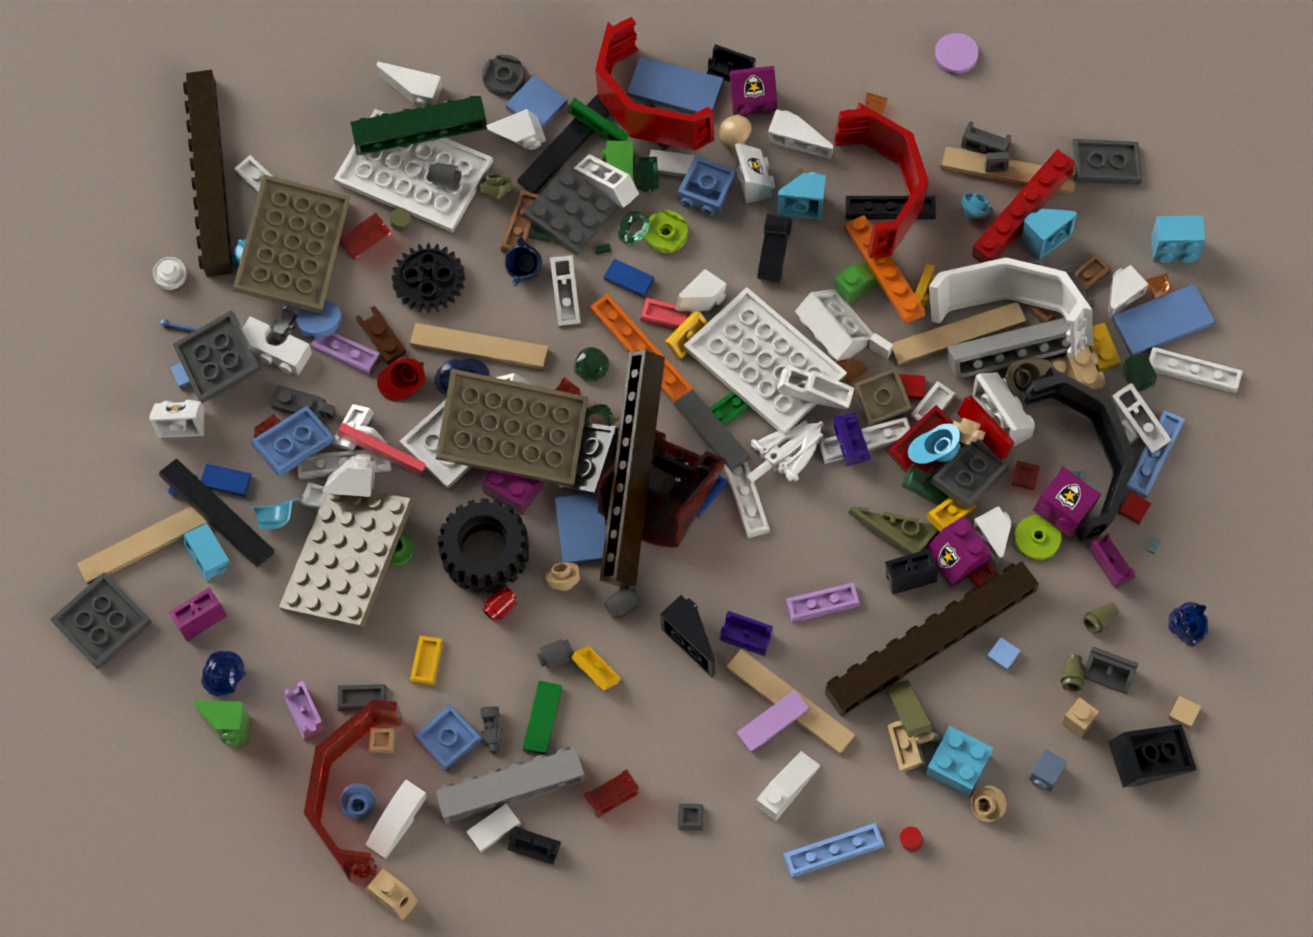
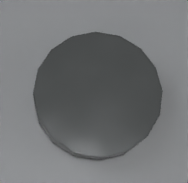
(503, 75)

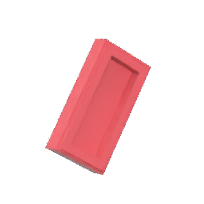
(662, 314)

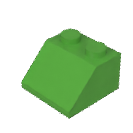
(226, 719)

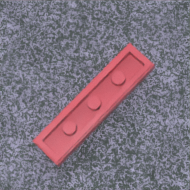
(381, 449)

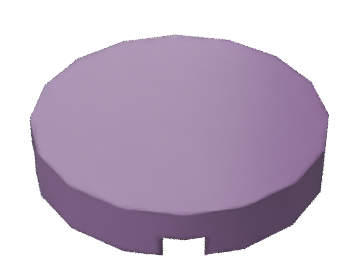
(956, 53)

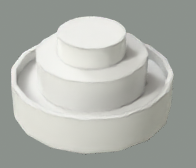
(169, 273)

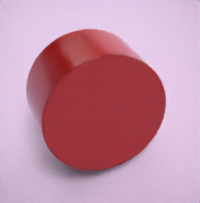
(911, 839)

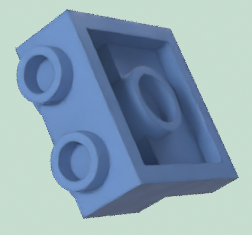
(706, 186)

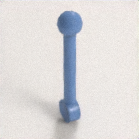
(165, 323)

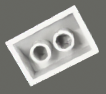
(834, 323)
(1002, 406)

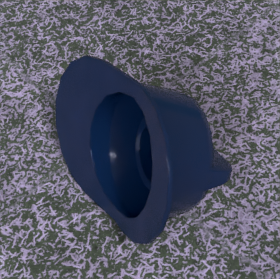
(469, 365)

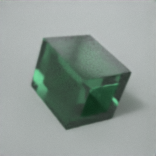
(646, 173)
(1139, 372)

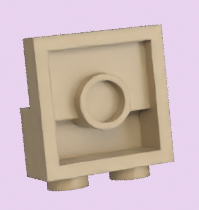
(1081, 369)

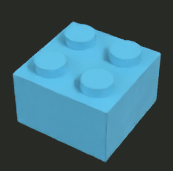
(1177, 238)
(959, 761)

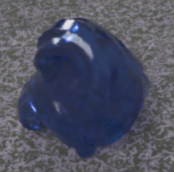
(1191, 616)
(226, 669)

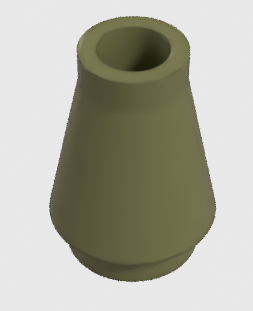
(1098, 618)
(1073, 676)

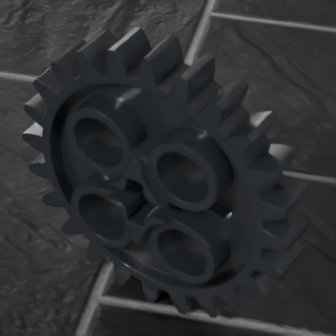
(414, 290)

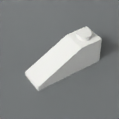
(414, 85)
(794, 133)
(608, 180)
(565, 290)
(1140, 418)
(786, 786)

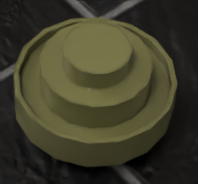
(495, 185)

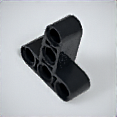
(776, 235)

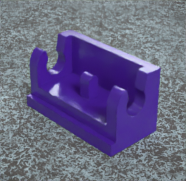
(851, 439)
(746, 633)

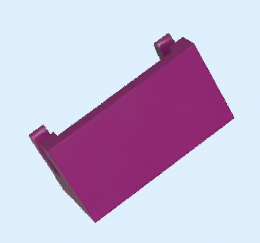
(1111, 561)
(198, 614)

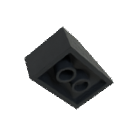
(685, 628)
(1151, 755)

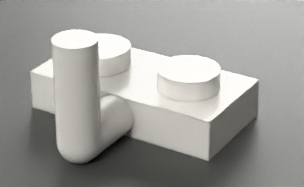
(358, 418)

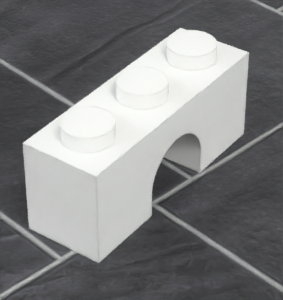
(289, 356)

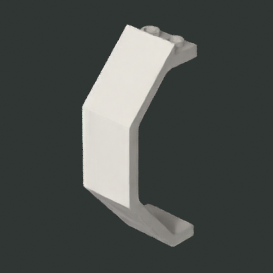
(1016, 282)

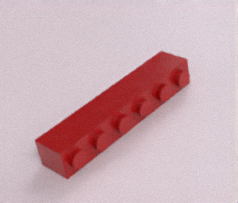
(1028, 200)

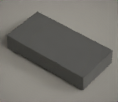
(357, 696)

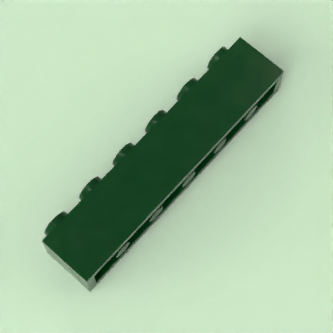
(418, 125)

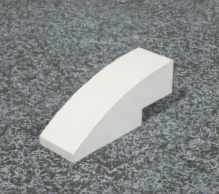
(815, 388)
(396, 819)

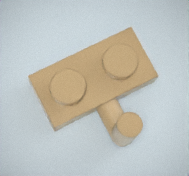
(908, 749)

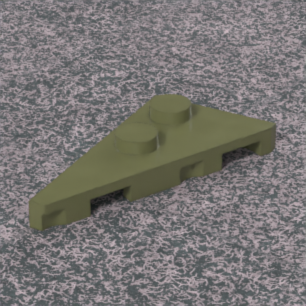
(903, 532)

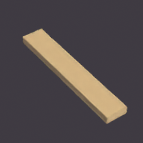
(1017, 172)
(962, 331)
(479, 346)
(141, 544)
(774, 689)

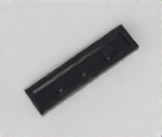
(885, 207)

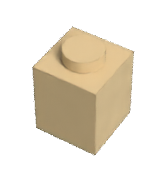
(1080, 717)

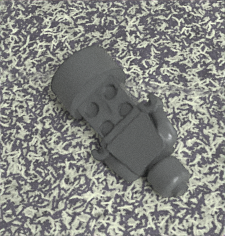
(284, 325)
(492, 731)

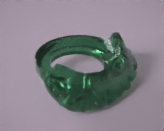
(631, 217)
(601, 410)

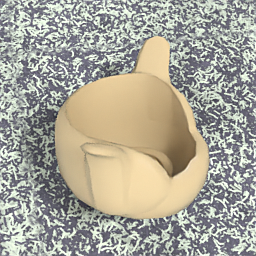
(734, 131)

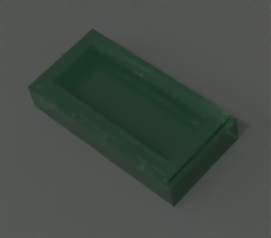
(919, 482)

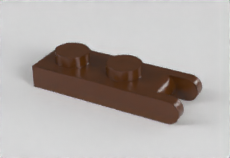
(382, 336)

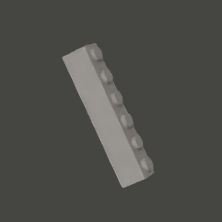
(1007, 347)
(510, 785)

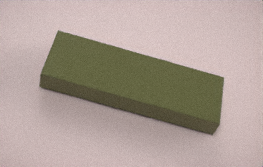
(908, 708)

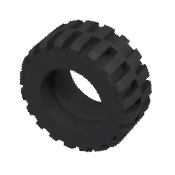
(483, 517)

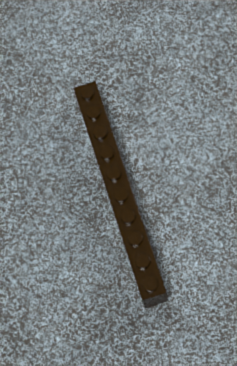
(209, 173)
(632, 468)
(931, 638)

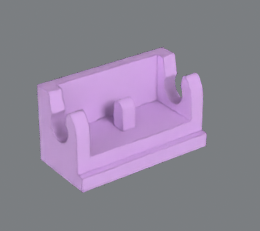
(303, 711)

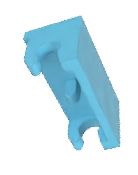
(206, 552)

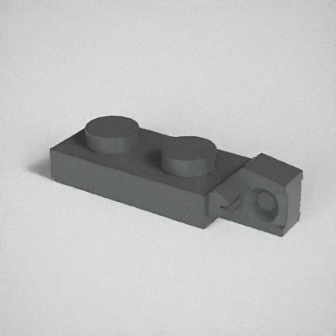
(292, 400)

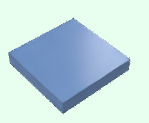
(538, 99)
(448, 737)

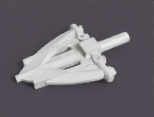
(779, 459)

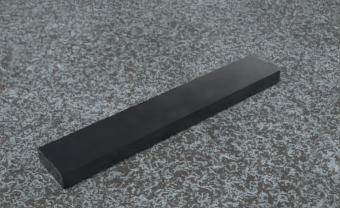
(559, 150)
(216, 512)

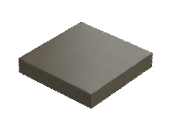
(882, 396)

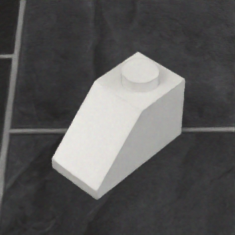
(1125, 289)
(702, 293)
(994, 531)

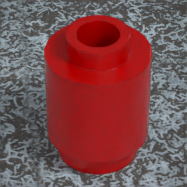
(500, 604)

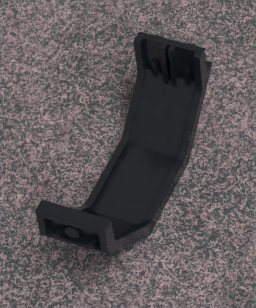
(1108, 427)

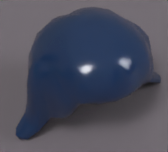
(522, 262)

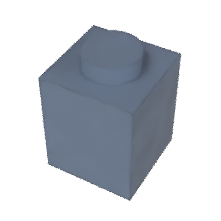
(1047, 771)

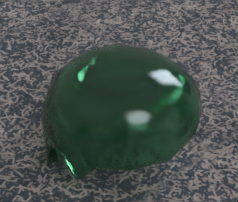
(591, 364)

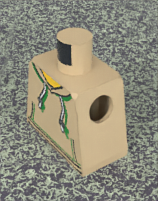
(390, 894)

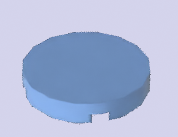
(320, 324)

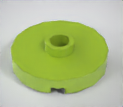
(667, 222)
(1035, 548)

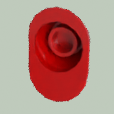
(401, 378)

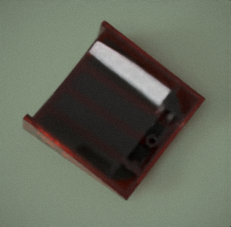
(675, 491)

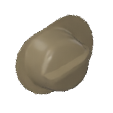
(1022, 372)

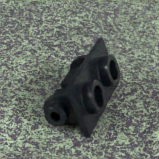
(533, 845)

